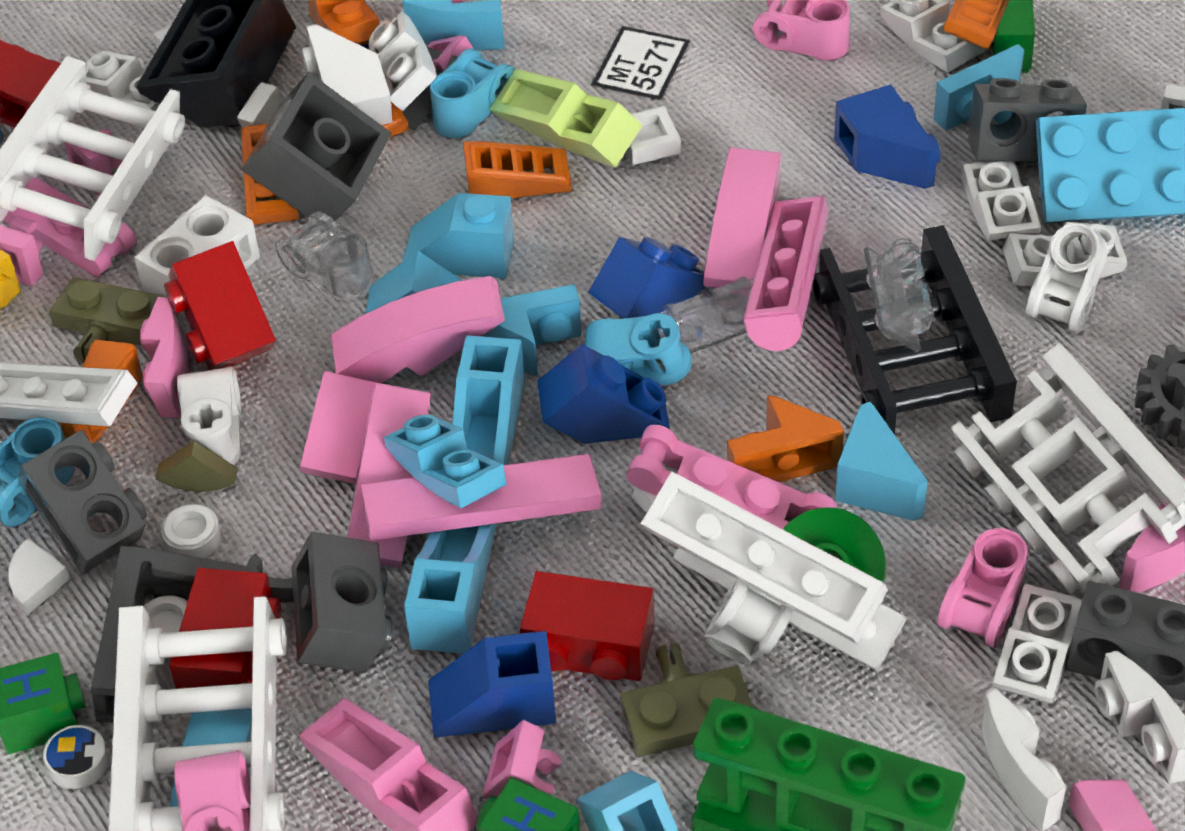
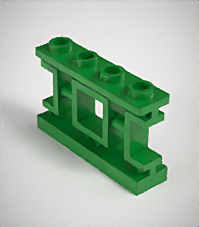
(803, 778)

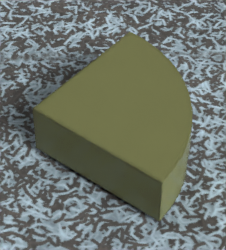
(196, 470)

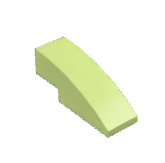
(567, 116)

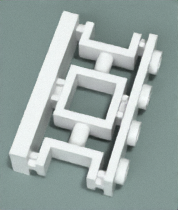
(1111, 446)

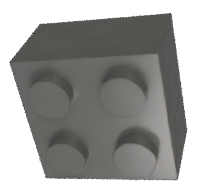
(317, 150)

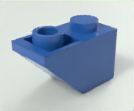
(885, 138)
(646, 276)
(599, 398)
(494, 687)

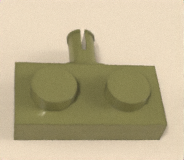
(101, 313)
(674, 709)

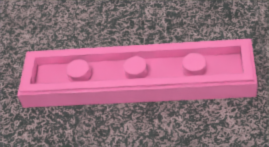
(531, 492)

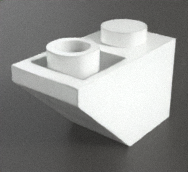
(348, 71)

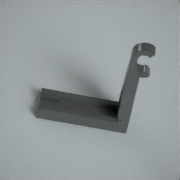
(157, 573)

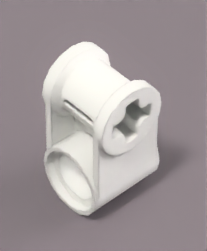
(1066, 280)
(212, 410)
(746, 624)

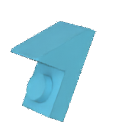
(955, 92)
(539, 319)

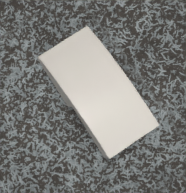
(921, 28)
(403, 59)
(117, 77)
(999, 199)
(1027, 253)
(1037, 643)
(1143, 708)
(1011, 746)

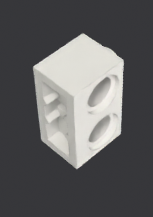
(195, 231)

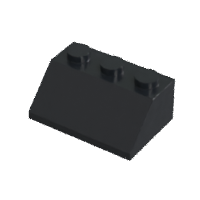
(218, 57)

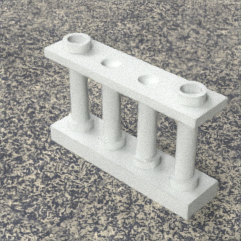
(50, 124)
(731, 544)
(142, 702)

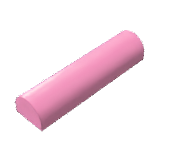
(786, 272)

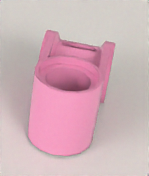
(808, 27)
(983, 594)
(214, 792)

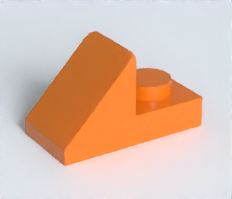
(345, 17)
(793, 445)

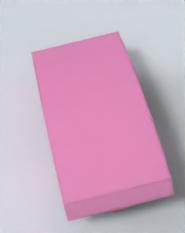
(169, 357)
(337, 428)

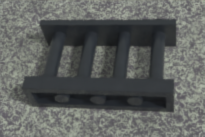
(953, 302)

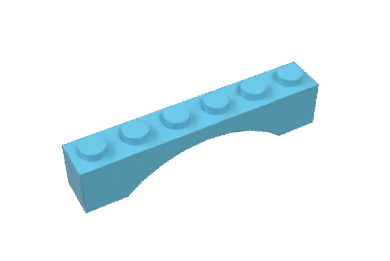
(454, 563)

